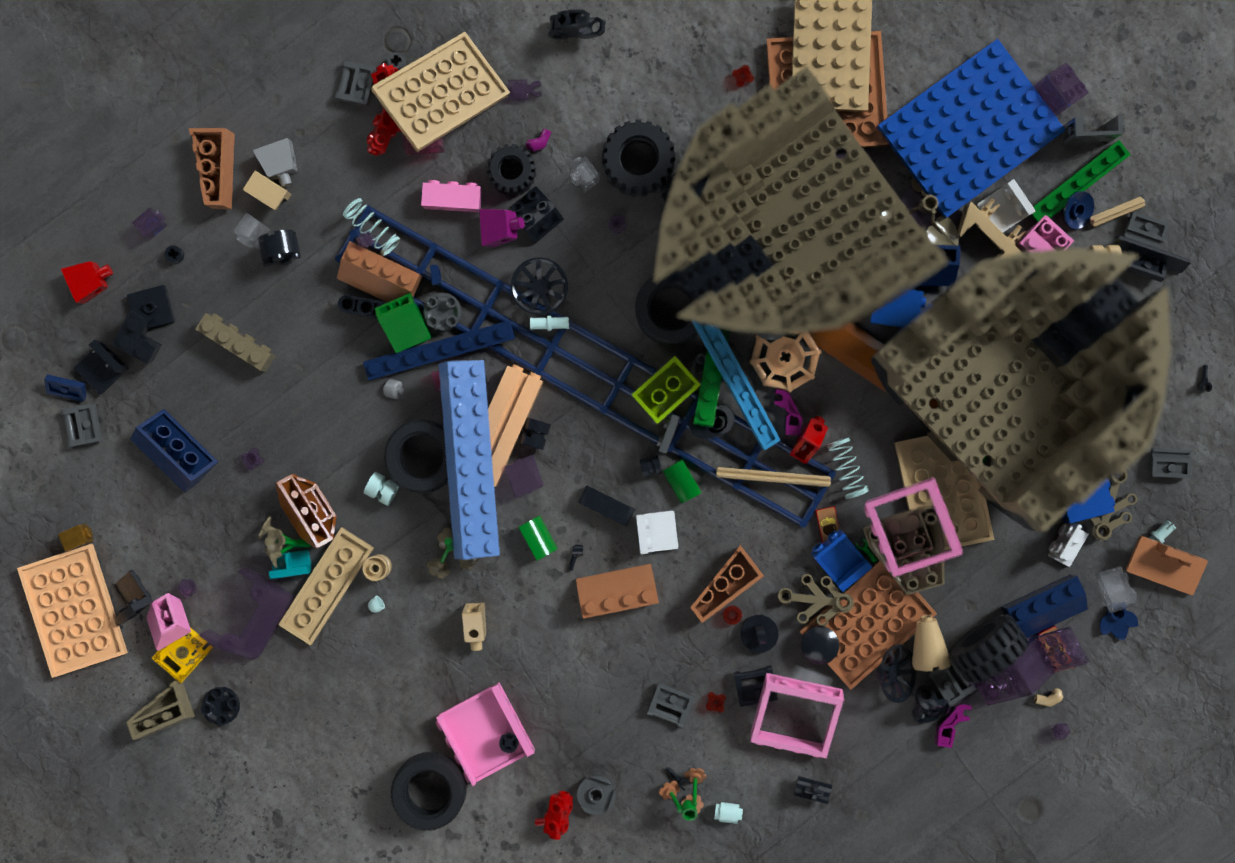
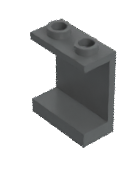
(1075, 132)

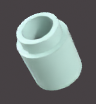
(728, 812)

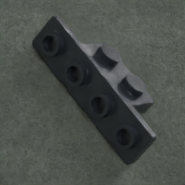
(1150, 260)

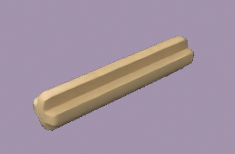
(1117, 211)

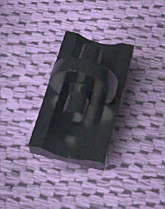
(812, 789)

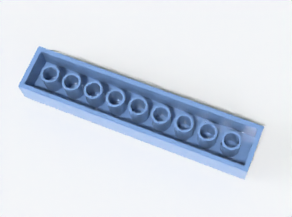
(469, 459)

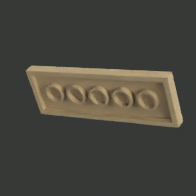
(326, 586)

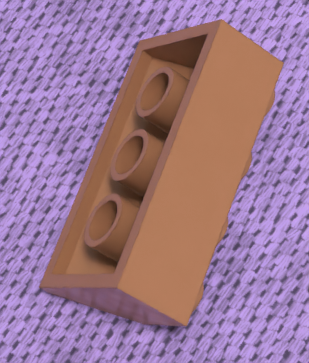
(376, 274)
(617, 591)

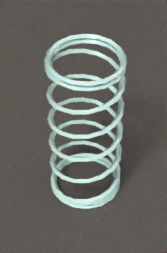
(384, 251)
(855, 493)

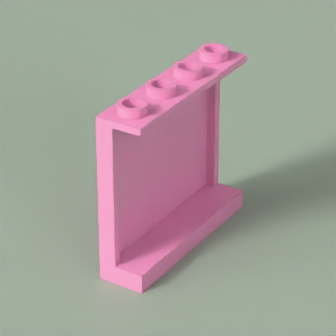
(475, 732)

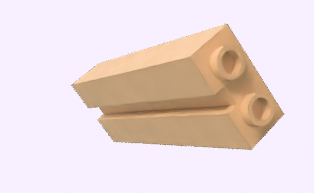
(509, 414)

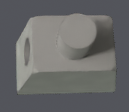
(278, 161)

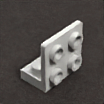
(1013, 206)
(657, 531)
(1068, 543)

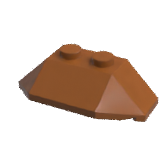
(307, 509)

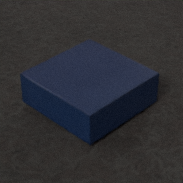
(436, 275)

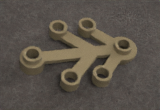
(1104, 522)
(818, 600)

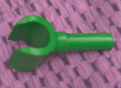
(865, 548)

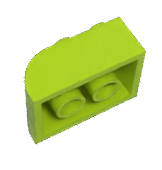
(666, 389)

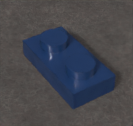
(65, 388)

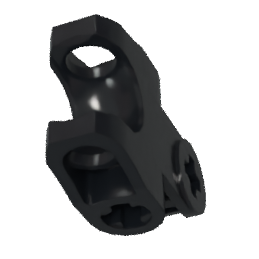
(572, 24)

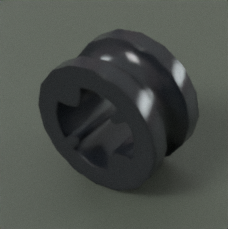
(180, 257)

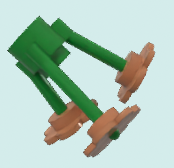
(692, 804)

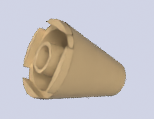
(929, 646)

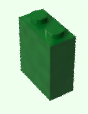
(403, 323)

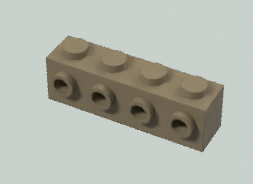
(235, 342)

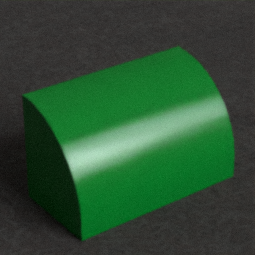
(682, 481)
(538, 538)

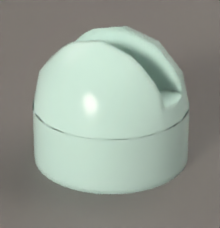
(376, 604)

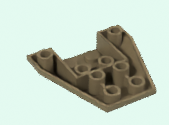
(912, 537)

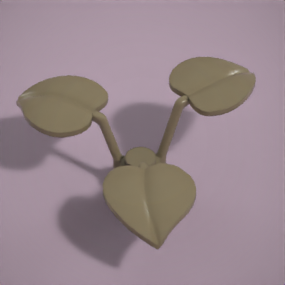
(942, 230)

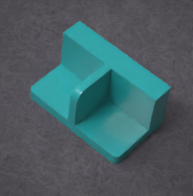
(292, 564)

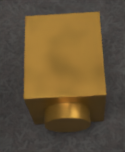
(76, 537)

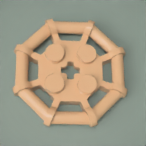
(781, 367)

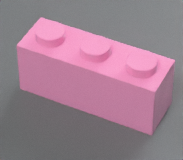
(451, 196)

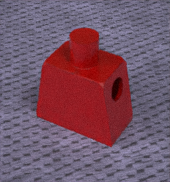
(86, 280)
(813, 434)

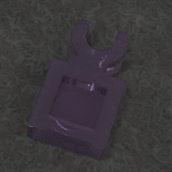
(520, 89)

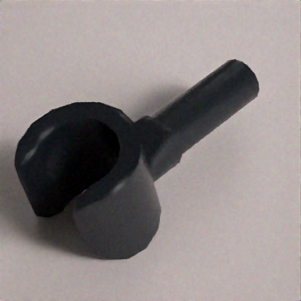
(1204, 380)
(577, 551)
(679, 779)

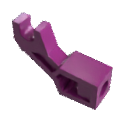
(790, 408)
(950, 721)

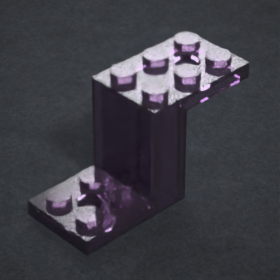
(1034, 666)

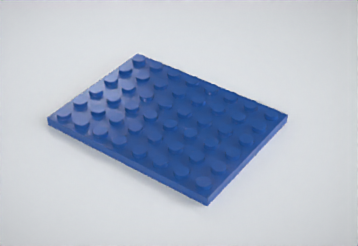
(971, 128)

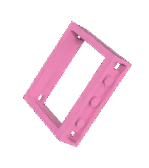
(943, 515)
(804, 690)

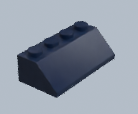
(173, 450)
(1048, 605)

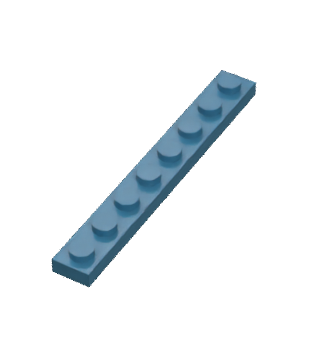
(738, 384)

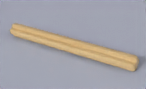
(768, 476)

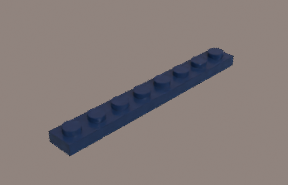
(439, 350)

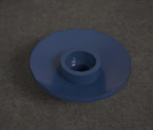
(1078, 210)

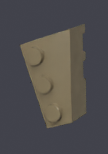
(163, 712)

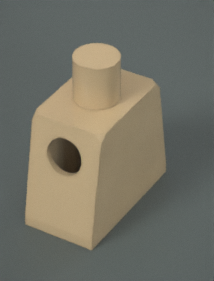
(474, 624)

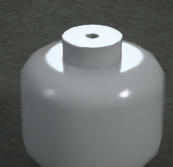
(393, 389)

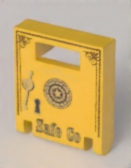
(185, 652)

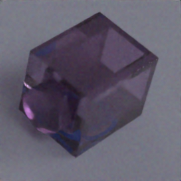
(150, 223)

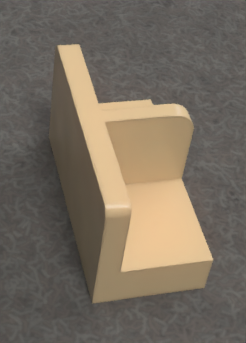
(266, 190)

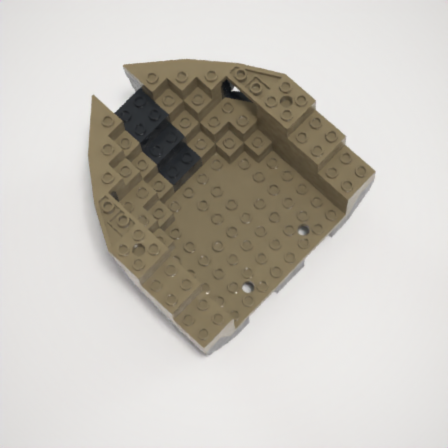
(782, 225)
(1037, 373)

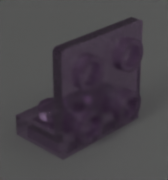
(1061, 89)

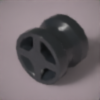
(506, 743)

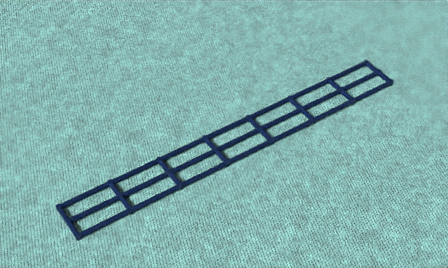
(485, 309)

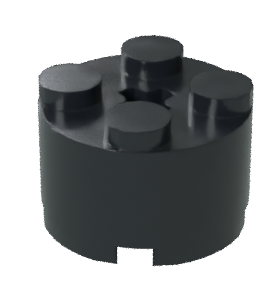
(279, 247)

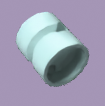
(381, 488)

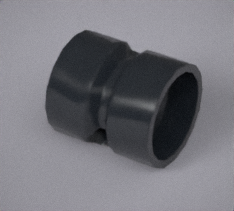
(535, 433)

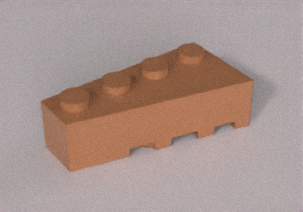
(215, 165)
(731, 581)

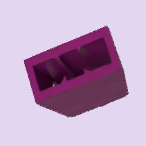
(499, 226)

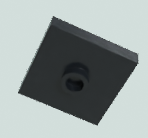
(153, 303)

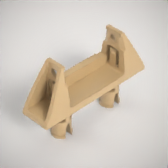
(972, 215)

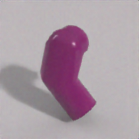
(539, 143)

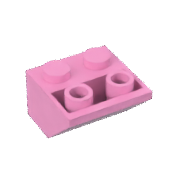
(1044, 236)
(167, 620)

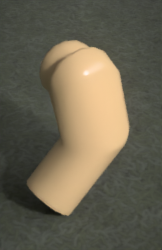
(1050, 700)

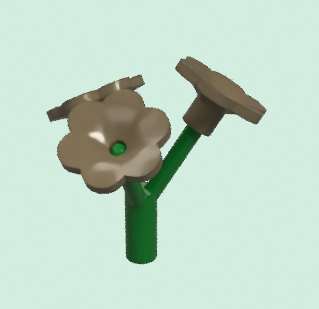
(276, 540)
(439, 566)

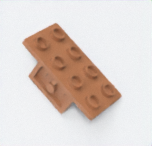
(1166, 565)

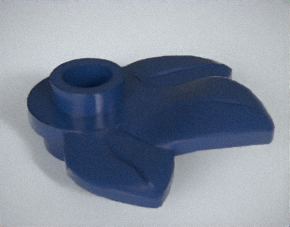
(1118, 624)

